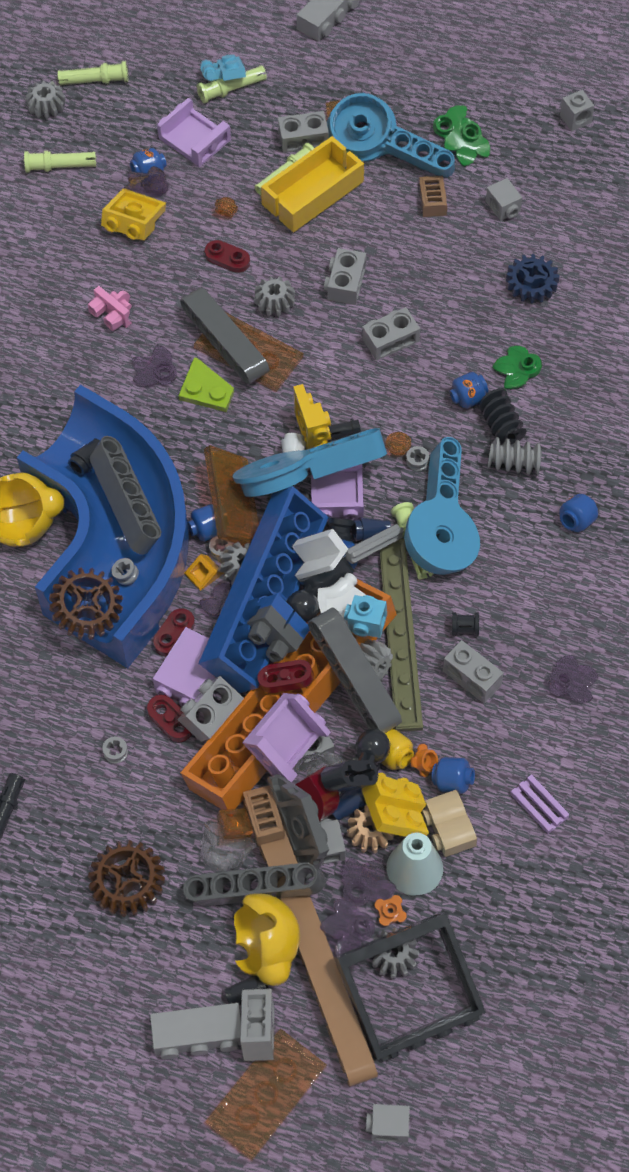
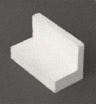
(319, 553)

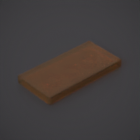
(280, 357)
(233, 511)
(266, 1095)

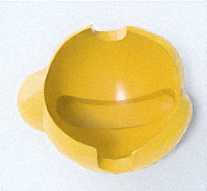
(26, 509)
(269, 935)

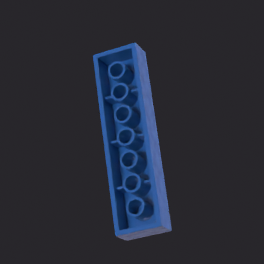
(266, 570)

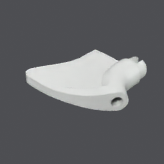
(339, 594)

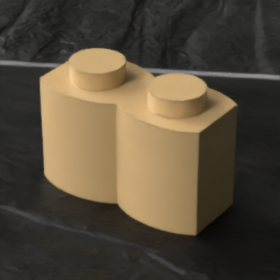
(450, 823)

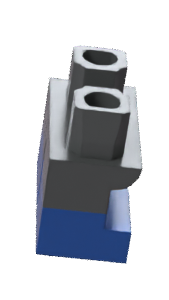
(277, 627)

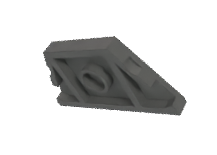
(300, 822)

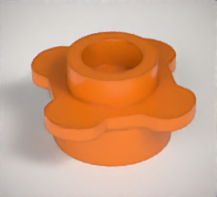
(424, 760)
(390, 918)

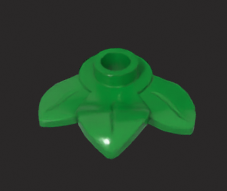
(453, 119)
(465, 146)
(515, 366)

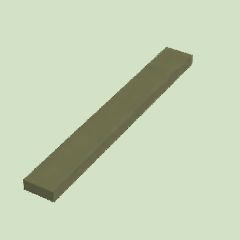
(401, 637)

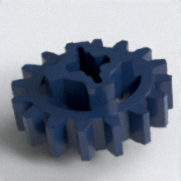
(532, 278)

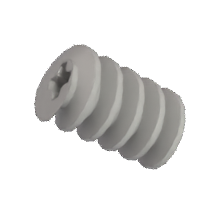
(515, 456)

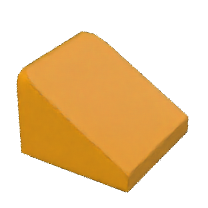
(203, 572)

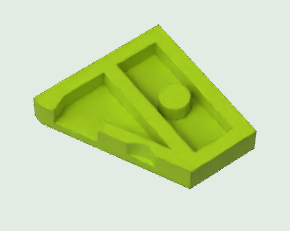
(206, 388)

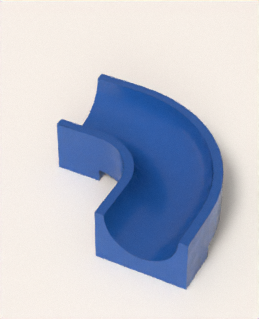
(99, 536)

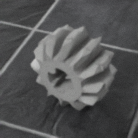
(45, 99)
(274, 296)
(230, 560)
(378, 656)
(404, 958)

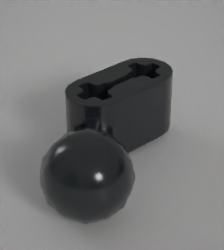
(306, 601)
(372, 749)

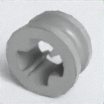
(417, 450)
(212, 546)
(130, 576)
(118, 758)

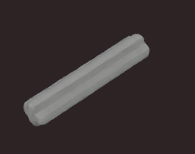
(374, 543)

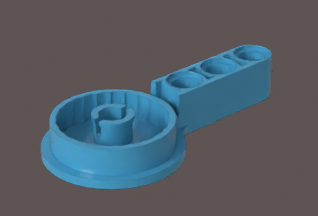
(382, 135)
(290, 467)
(441, 514)

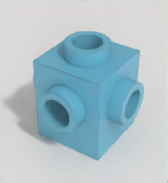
(366, 616)

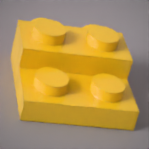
(132, 214)
(311, 418)
(396, 806)

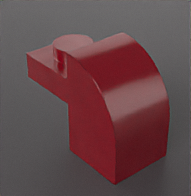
(325, 800)

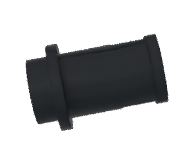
(344, 429)

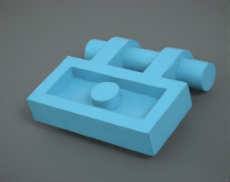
(227, 68)

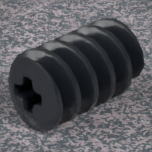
(501, 416)

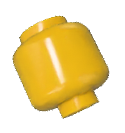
(400, 751)

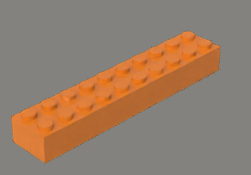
(224, 764)

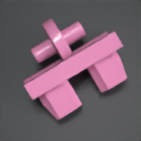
(114, 304)

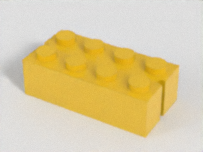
(312, 184)

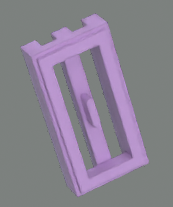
(524, 786)

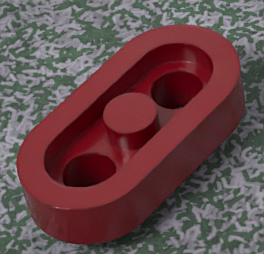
(226, 256)
(172, 630)
(286, 676)
(168, 721)

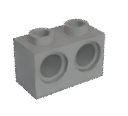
(302, 129)
(347, 271)
(396, 331)
(472, 671)
(213, 712)
(257, 1025)

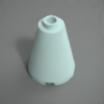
(415, 865)

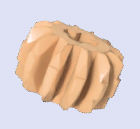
(362, 834)

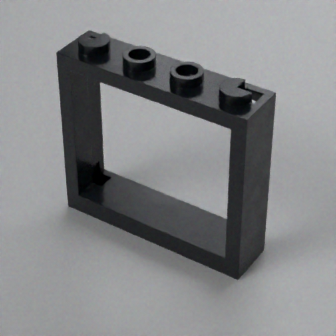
(439, 1027)

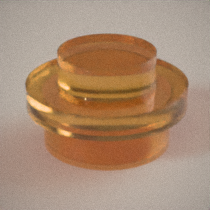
(225, 207)
(398, 443)

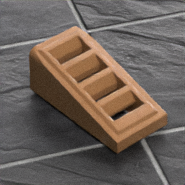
(432, 209)
(269, 834)

